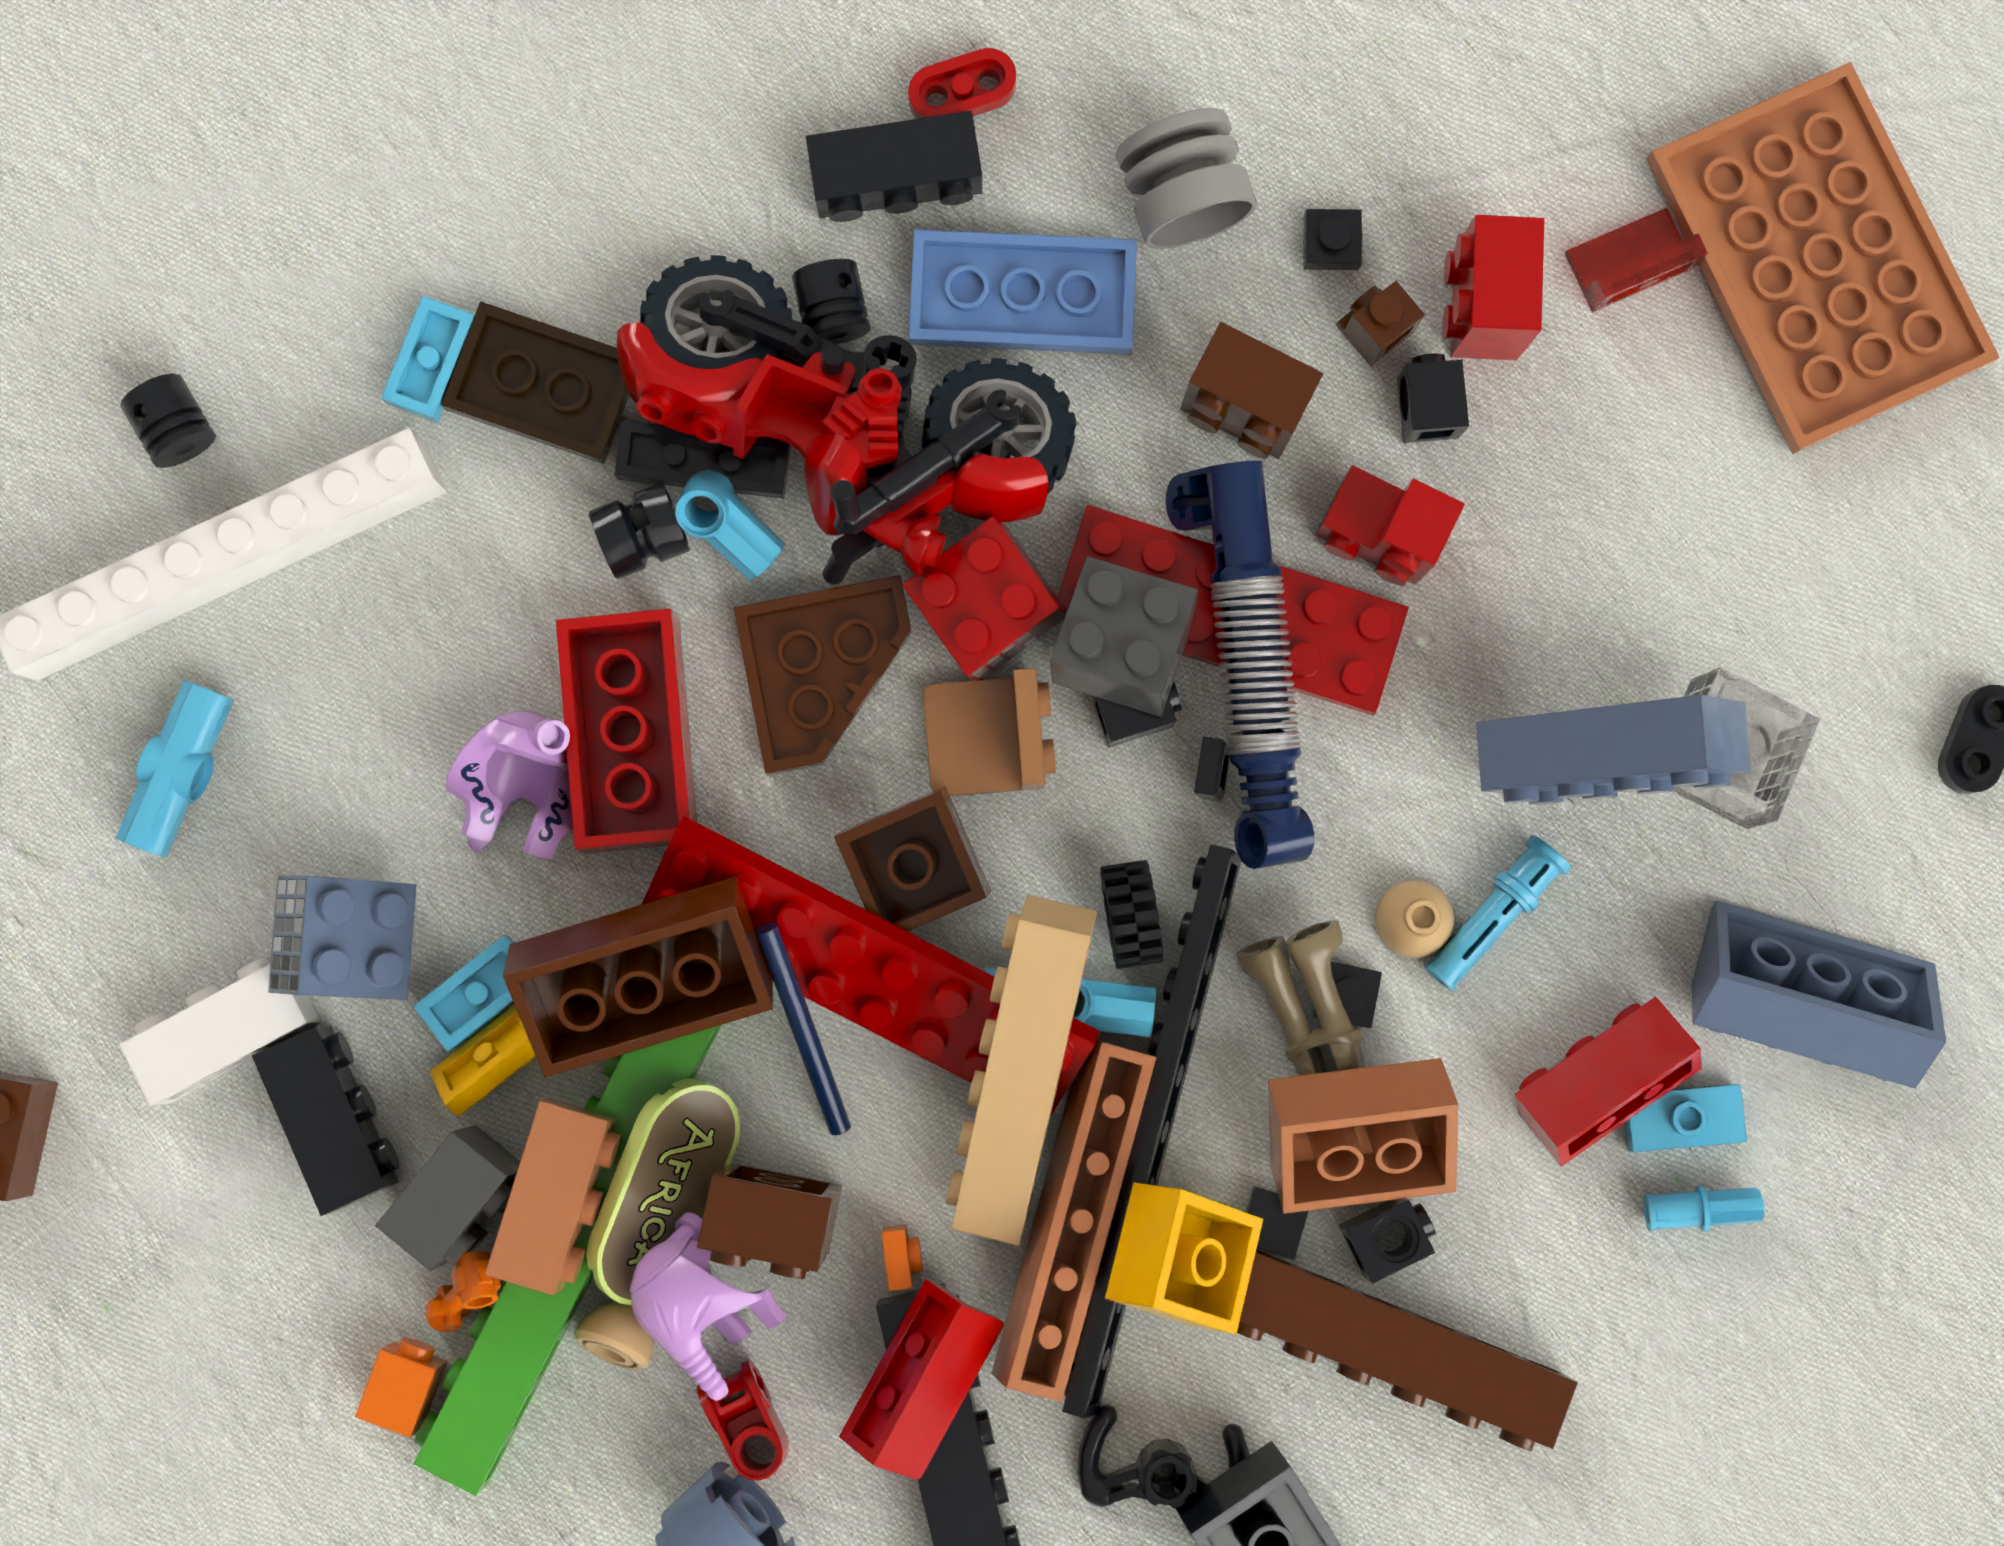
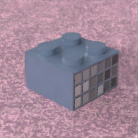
(342, 937)

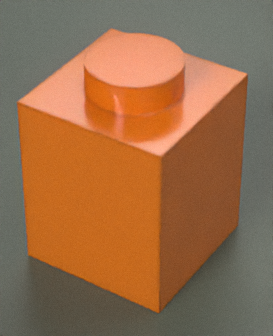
(402, 1386)

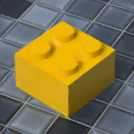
(1184, 1258)

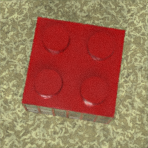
(986, 599)

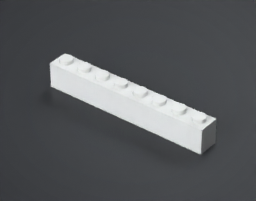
(219, 556)

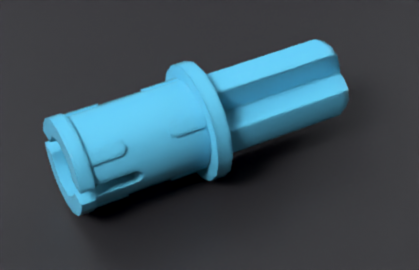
(1703, 1208)

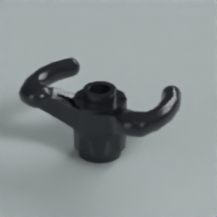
(1169, 1490)

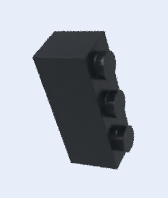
(895, 166)
(327, 1118)

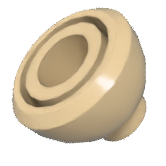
(1414, 919)
(615, 1336)

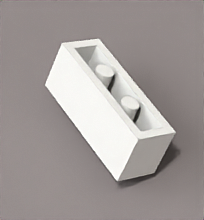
(214, 1034)

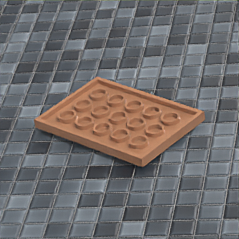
(1822, 257)

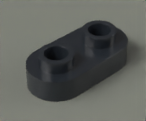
(1977, 735)

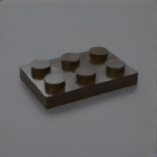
(538, 383)

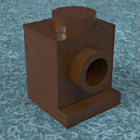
(1380, 321)

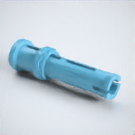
(1514, 893)

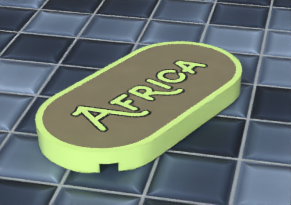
(660, 1177)

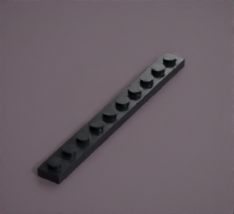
(1172, 1046)

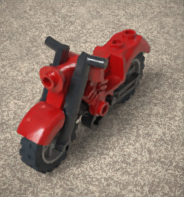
(843, 413)

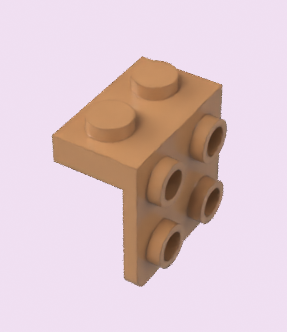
(988, 734)

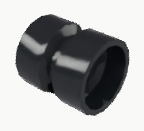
(618, 533)

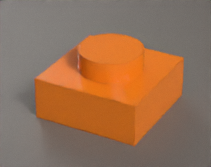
(901, 1257)

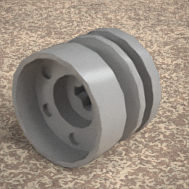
(1186, 178)

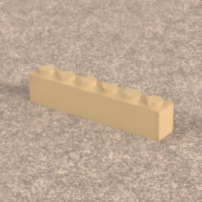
(1022, 1068)

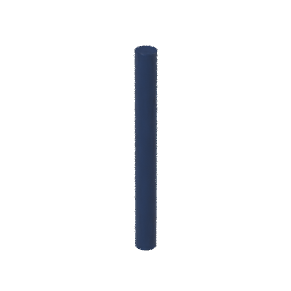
(803, 1028)

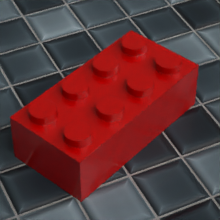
(626, 729)

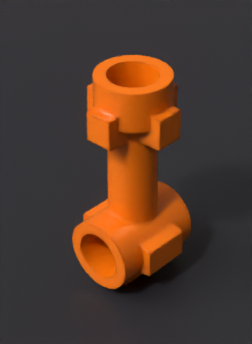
(469, 1291)

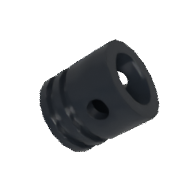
(832, 300)
(167, 420)

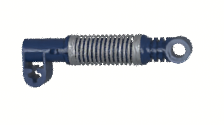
(1246, 587)

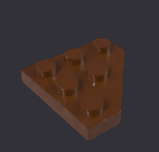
(816, 664)

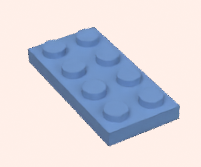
(1022, 292)

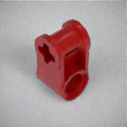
(745, 1417)

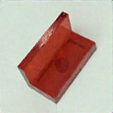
(1633, 259)

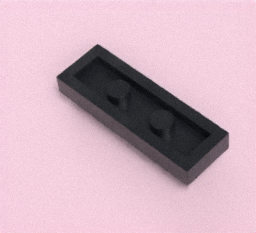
(664, 455)

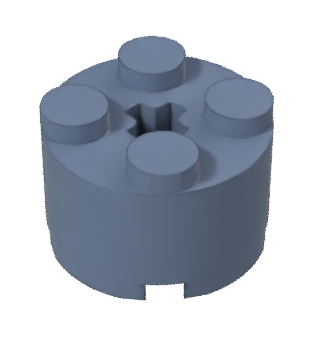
(722, 1514)

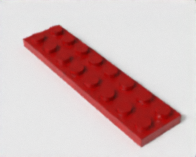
(857, 959)

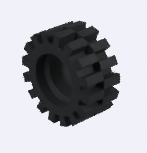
(1131, 914)

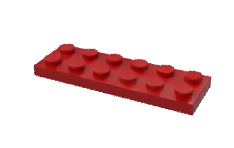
(1336, 634)

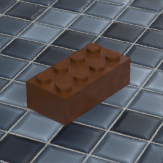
(638, 977)

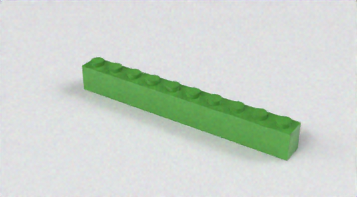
(527, 1325)

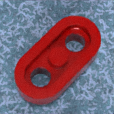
(959, 83)

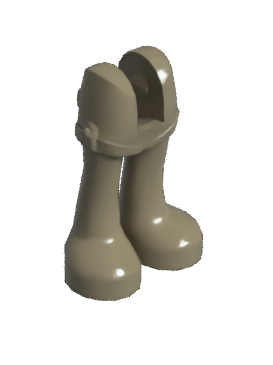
(1311, 953)

